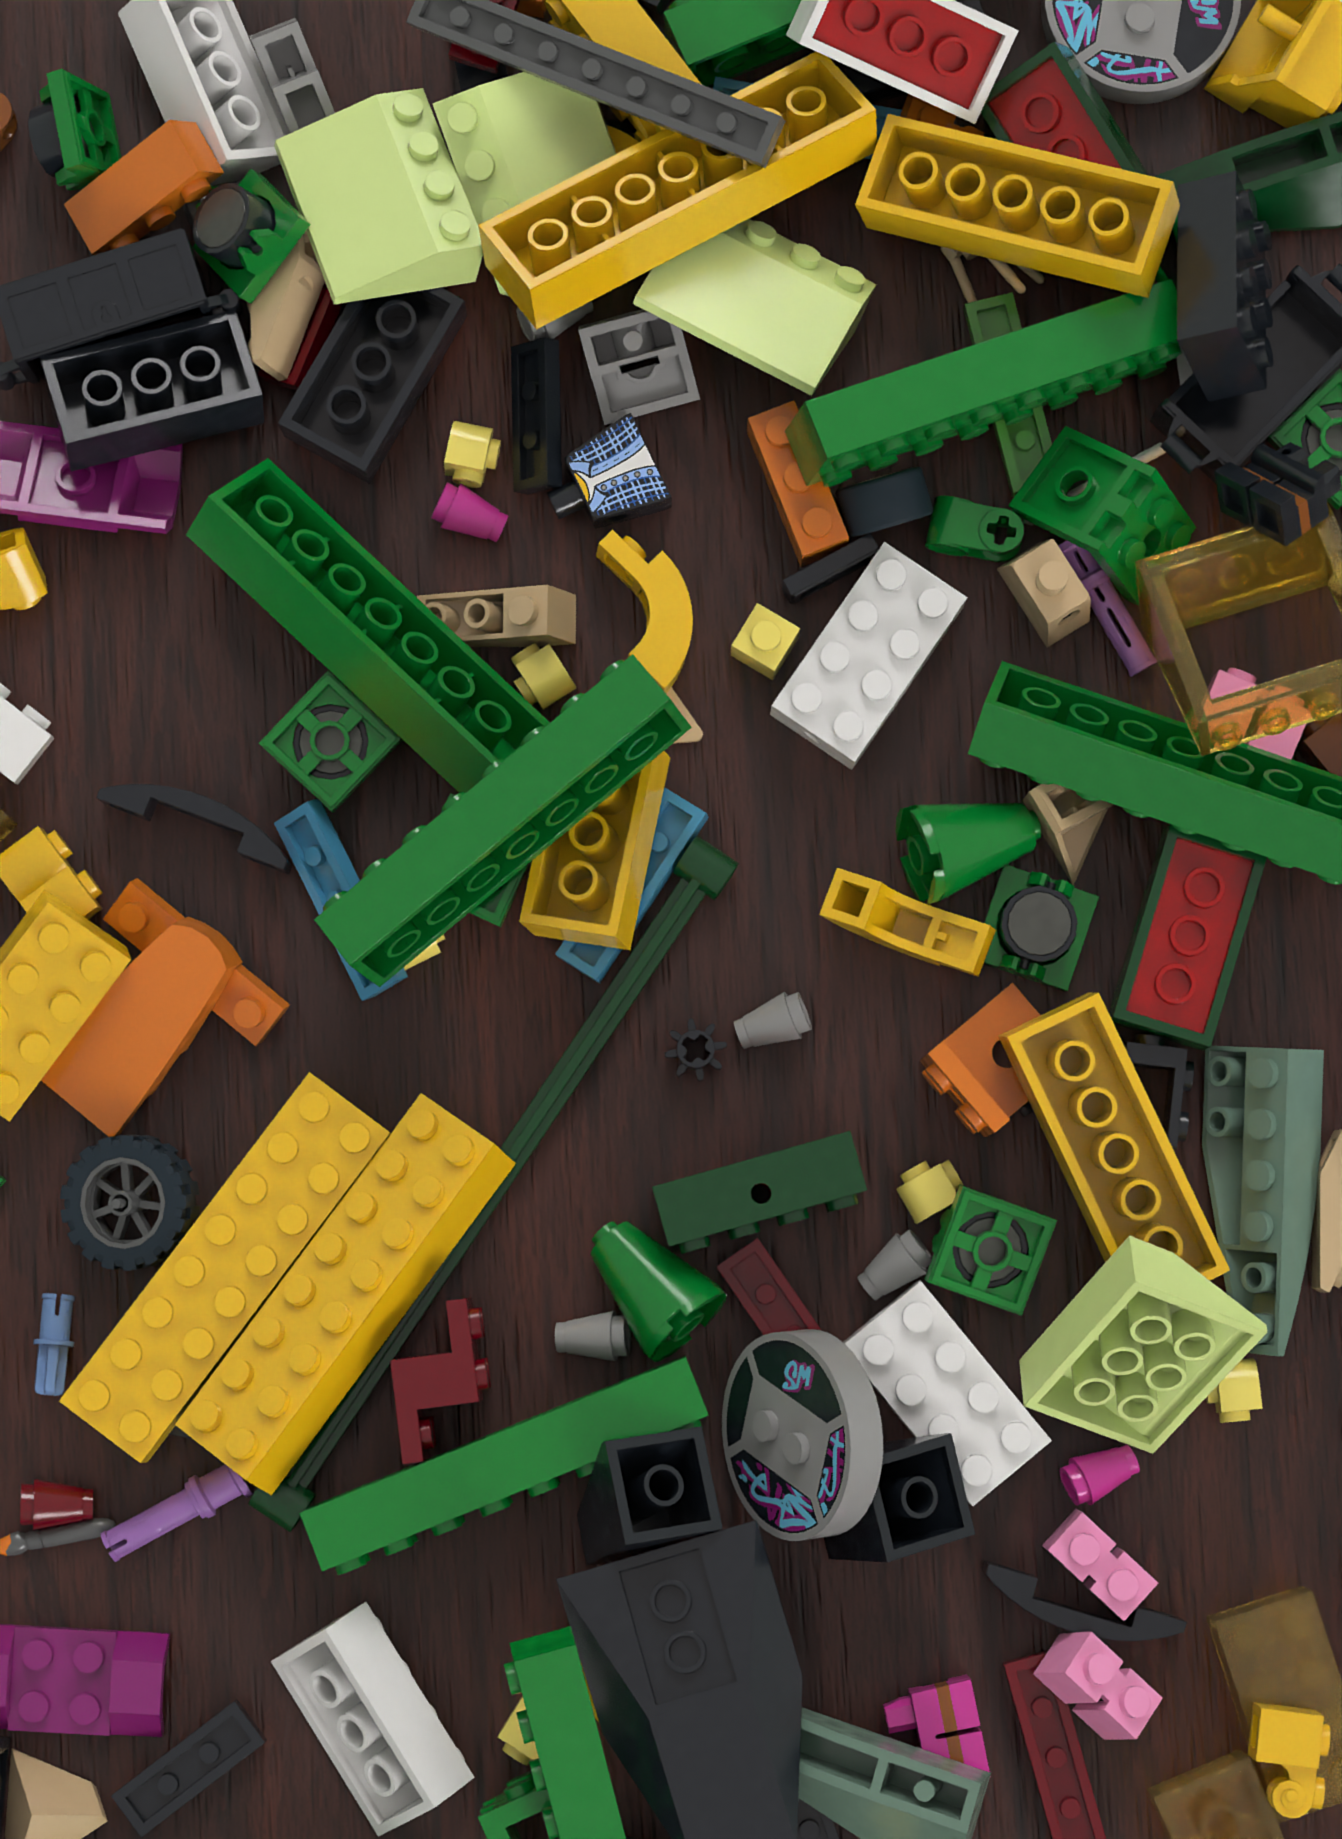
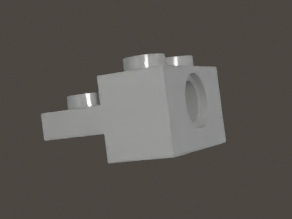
(632, 339)

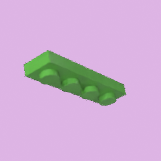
(1027, 441)

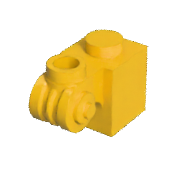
(1295, 1741)

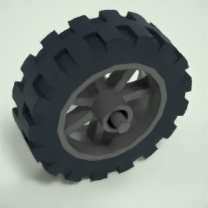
(85, 1213)

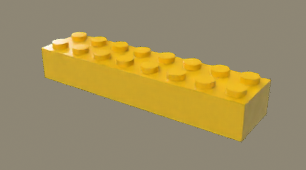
(672, 194)
(224, 1269)
(345, 1294)

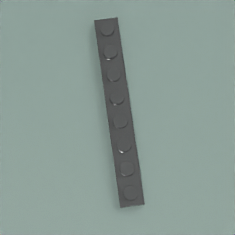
(603, 75)

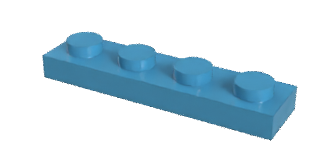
(674, 832)
(324, 871)

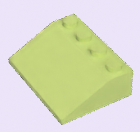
(520, 140)
(382, 199)
(762, 301)
(1137, 1348)

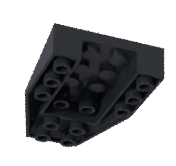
(696, 1682)

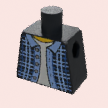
(612, 478)

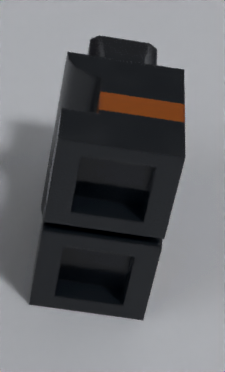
(1278, 492)

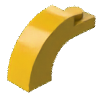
(664, 603)
(906, 924)

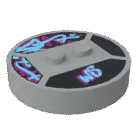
(1143, 46)
(802, 1434)

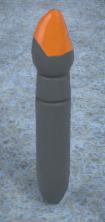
(19, 1542)

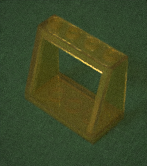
(1224, 579)

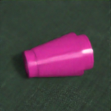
(468, 513)
(1098, 1473)

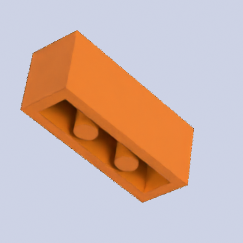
(145, 187)
(805, 510)

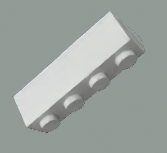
(208, 75)
(373, 1720)

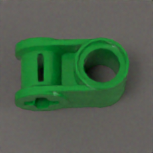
(968, 528)

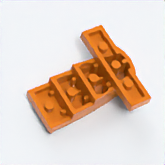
(156, 1009)

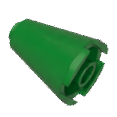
(961, 843)
(654, 1288)

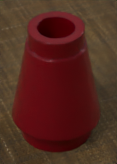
(54, 1504)

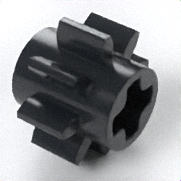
(692, 1036)

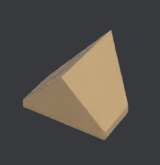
(1067, 823)
(49, 1802)

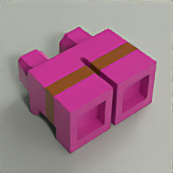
(940, 1710)

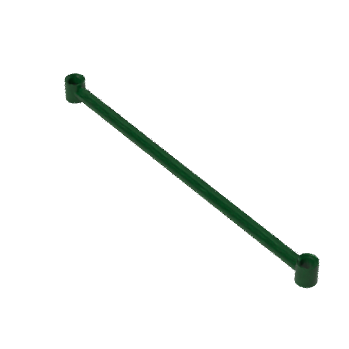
(702, 873)

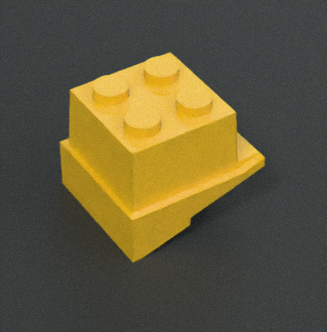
(1284, 61)

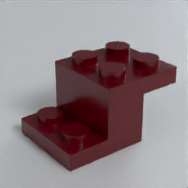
(439, 1380)

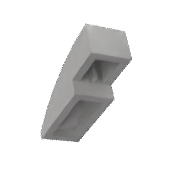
(292, 75)

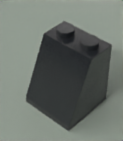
(647, 1495)
(915, 1504)

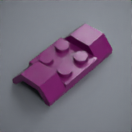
(122, 493)
(82, 1680)

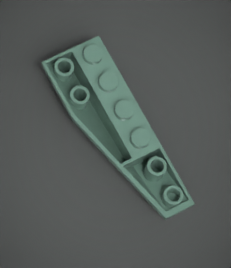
(1263, 1174)
(885, 1785)

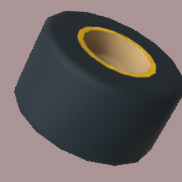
(884, 501)

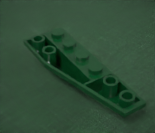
(1289, 171)

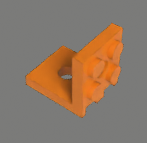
(967, 1071)

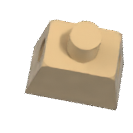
(1047, 591)

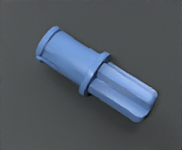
(53, 1345)

